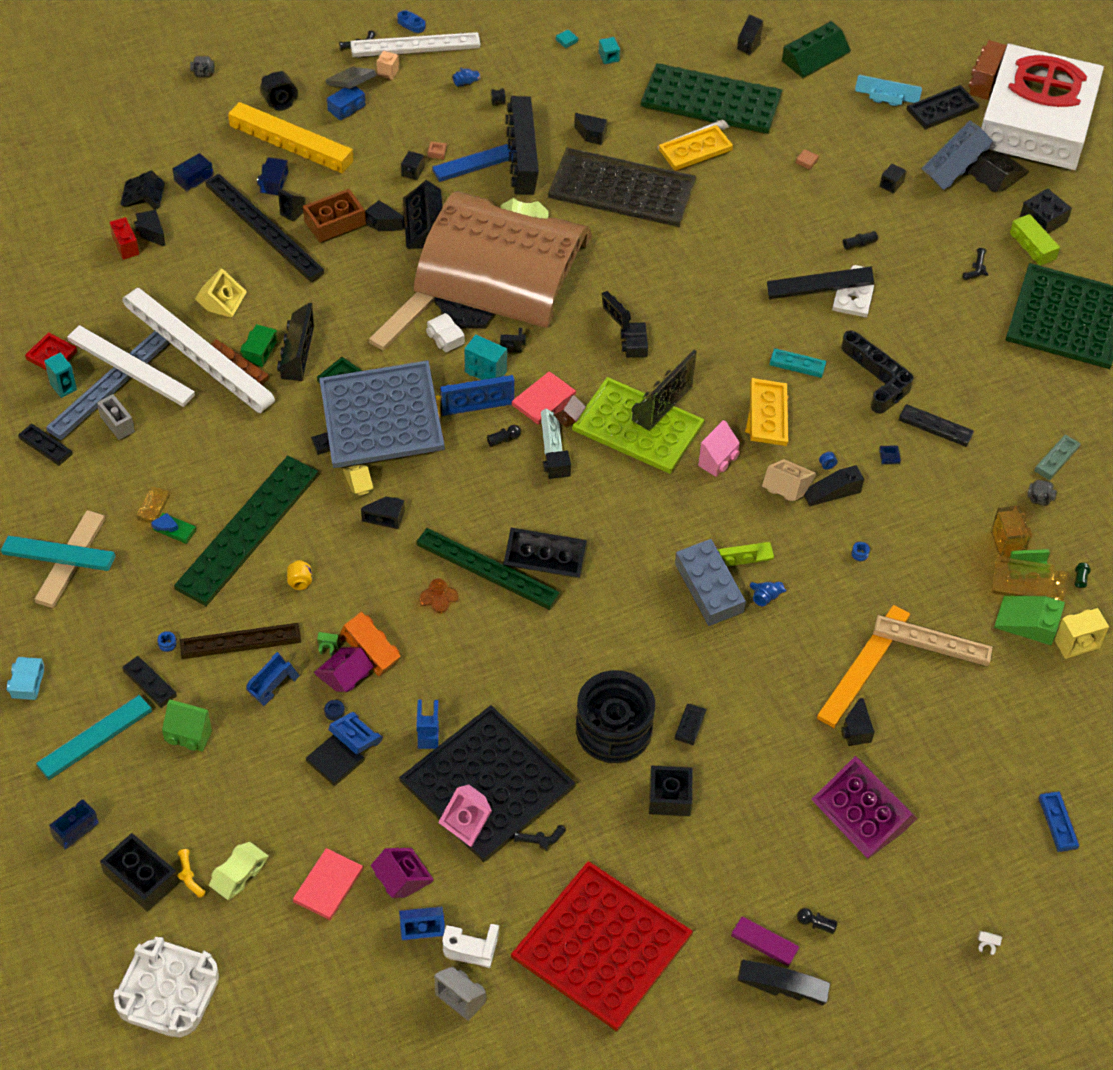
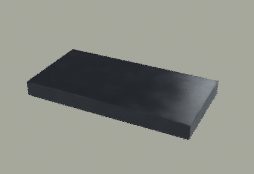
(942, 107)

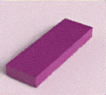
(765, 941)

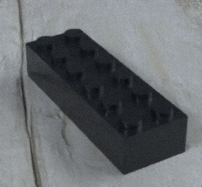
(521, 145)

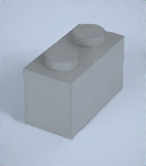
(115, 417)

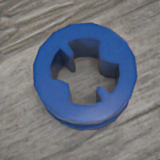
(828, 460)
(860, 546)
(166, 647)

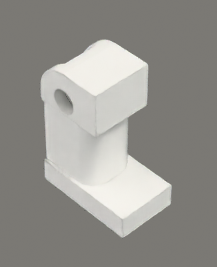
(469, 948)

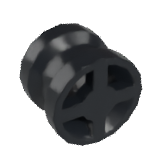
(498, 96)

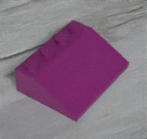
(863, 808)

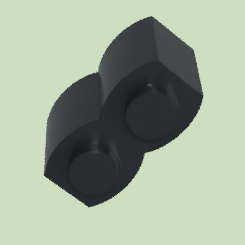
(635, 340)

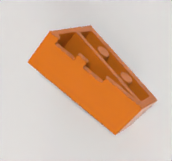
(363, 634)

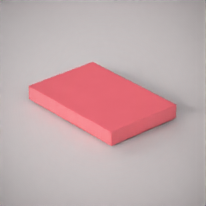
(544, 393)
(328, 884)

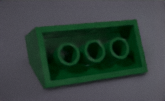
(815, 50)

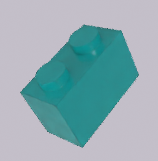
(60, 375)

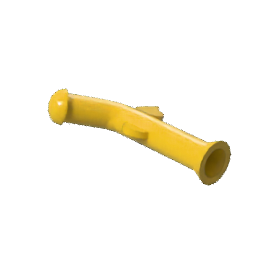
(186, 874)

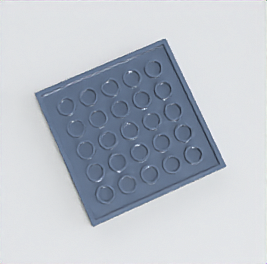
(381, 414)

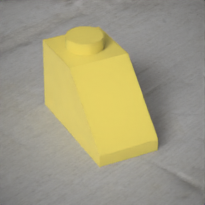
(358, 478)

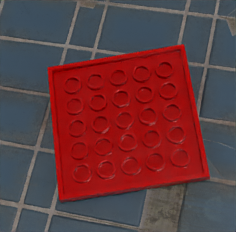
(602, 945)

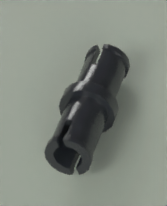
(860, 240)

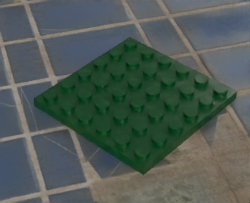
(1064, 316)

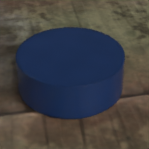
(334, 710)

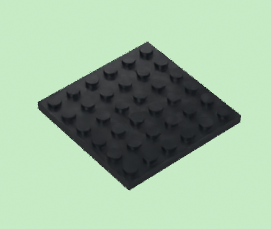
(498, 764)

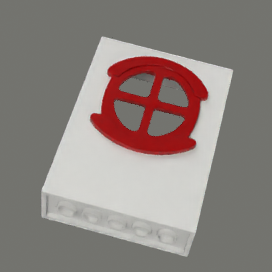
(1036, 123)

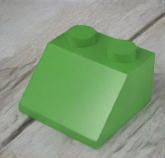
(186, 725)

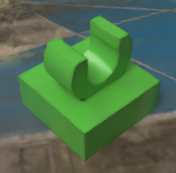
(328, 640)

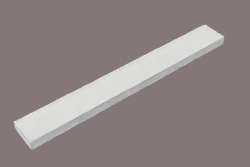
(415, 44)
(131, 366)

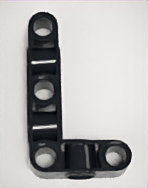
(896, 378)

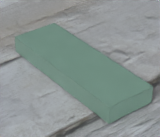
(1057, 457)

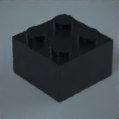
(1047, 210)
(670, 790)

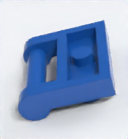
(354, 733)

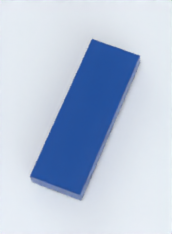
(1058, 821)

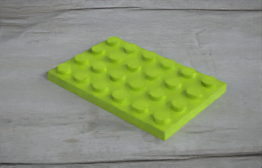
(610, 423)

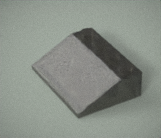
(996, 170)
(665, 393)

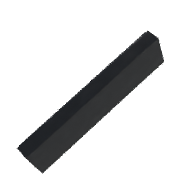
(936, 425)

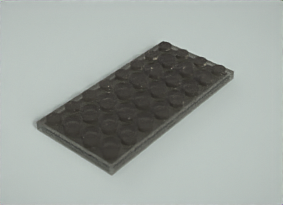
(622, 187)

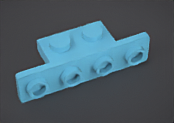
(887, 91)

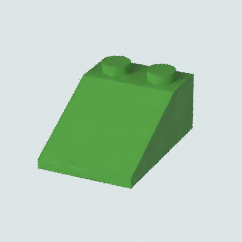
(1030, 617)

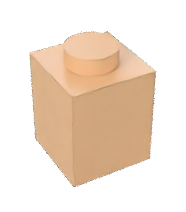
(387, 65)

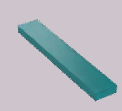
(58, 553)
(93, 737)

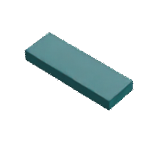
(797, 363)

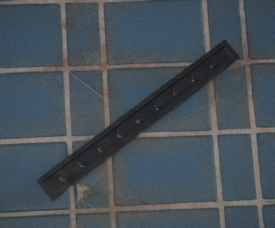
(265, 227)

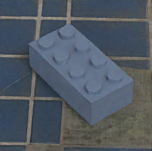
(710, 582)

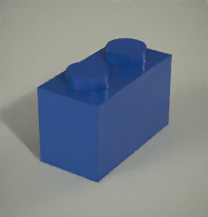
(346, 102)
(422, 923)

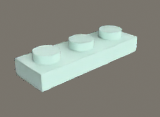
(551, 432)

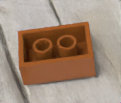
(987, 69)
(334, 215)

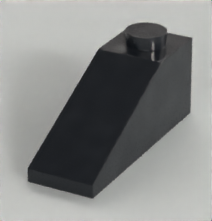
(835, 486)

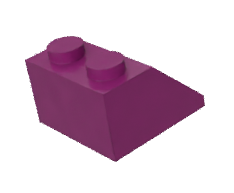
(344, 669)
(401, 872)

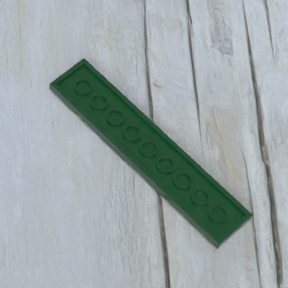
(246, 531)

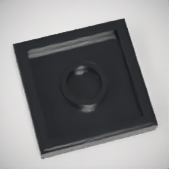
(334, 760)

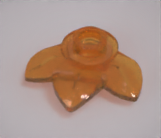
(439, 598)

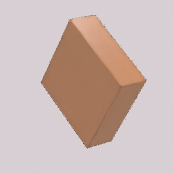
(437, 150)
(807, 159)

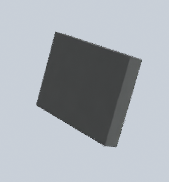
(351, 77)

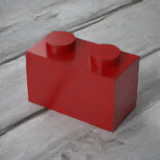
(124, 238)

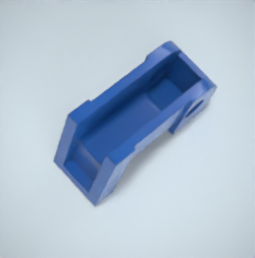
(269, 678)
(427, 728)

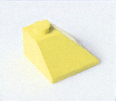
(221, 294)

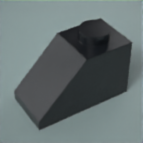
(750, 35)
(591, 128)
(290, 204)
(384, 218)
(150, 227)
(384, 512)
(857, 725)

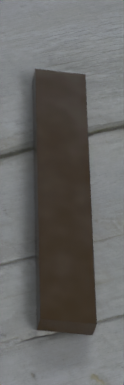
(240, 640)

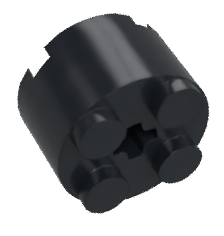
(278, 90)

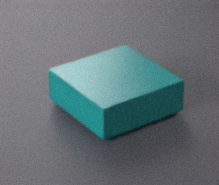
(566, 38)

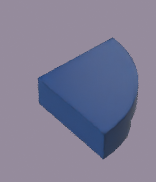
(164, 523)

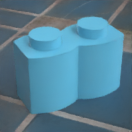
(26, 678)

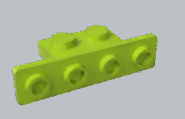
(747, 554)

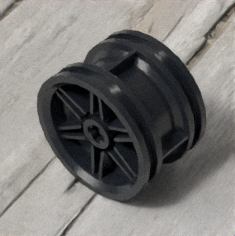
(615, 730)

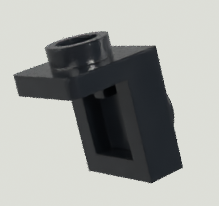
(513, 342)

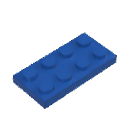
(477, 395)

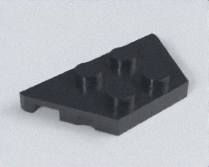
(463, 315)

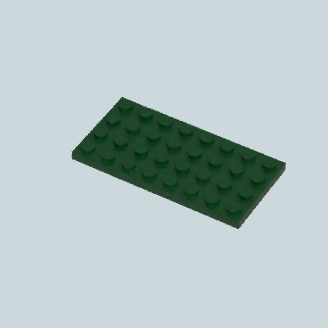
(711, 98)

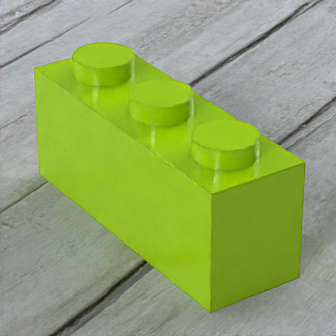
(1034, 240)

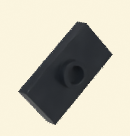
(690, 724)

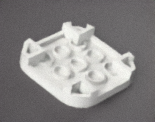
(166, 988)

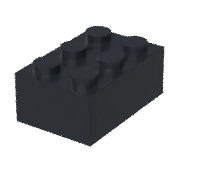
(139, 872)

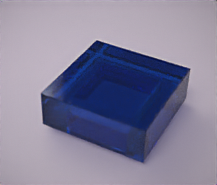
(889, 454)

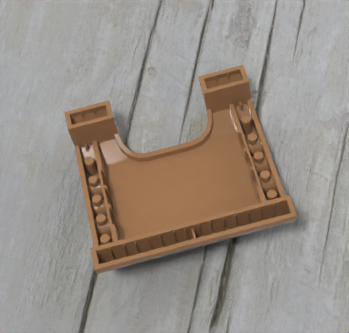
(498, 258)

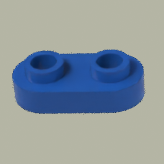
(411, 21)

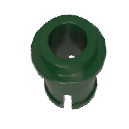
(1082, 571)

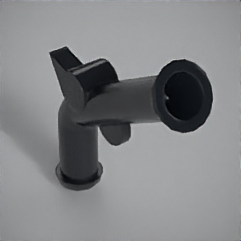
(343, 45)
(978, 266)
(540, 839)

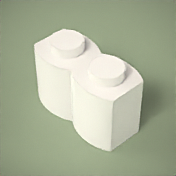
(445, 333)

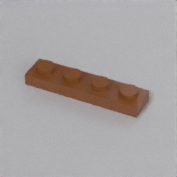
(252, 370)

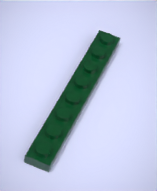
(488, 568)

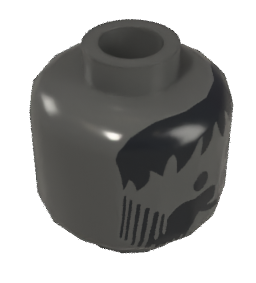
(202, 66)
(1041, 492)

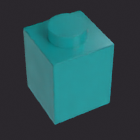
(609, 50)

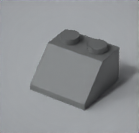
(459, 992)

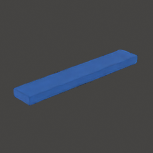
(471, 163)

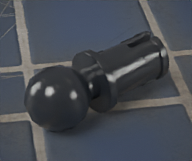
(512, 432)
(806, 917)

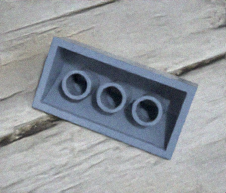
(957, 155)

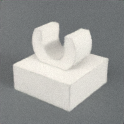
(988, 939)

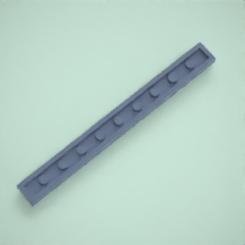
(103, 388)

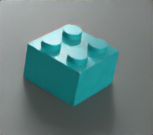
(485, 359)

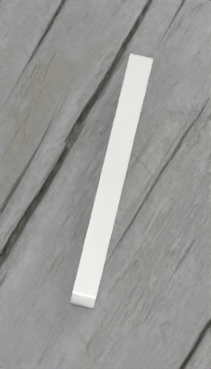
(199, 350)

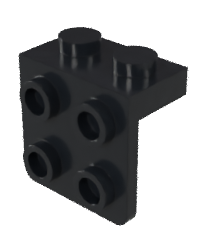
(146, 187)

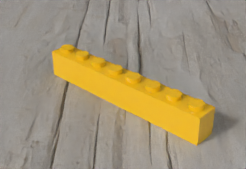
(291, 137)

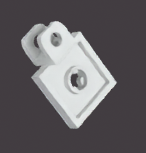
(856, 307)

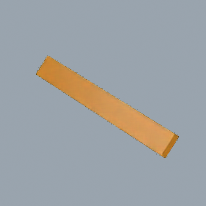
(858, 673)

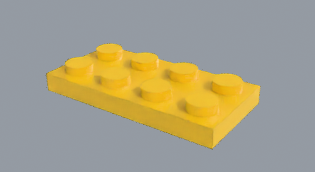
(695, 147)
(768, 412)

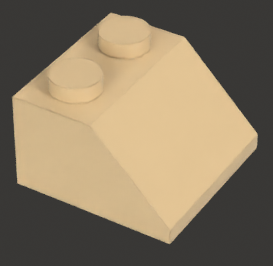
(788, 479)

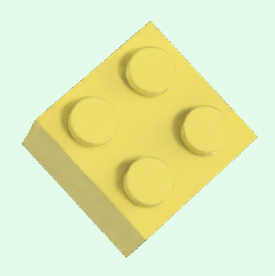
(1081, 633)

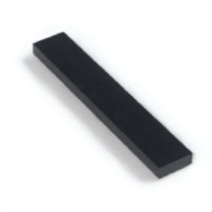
(820, 282)

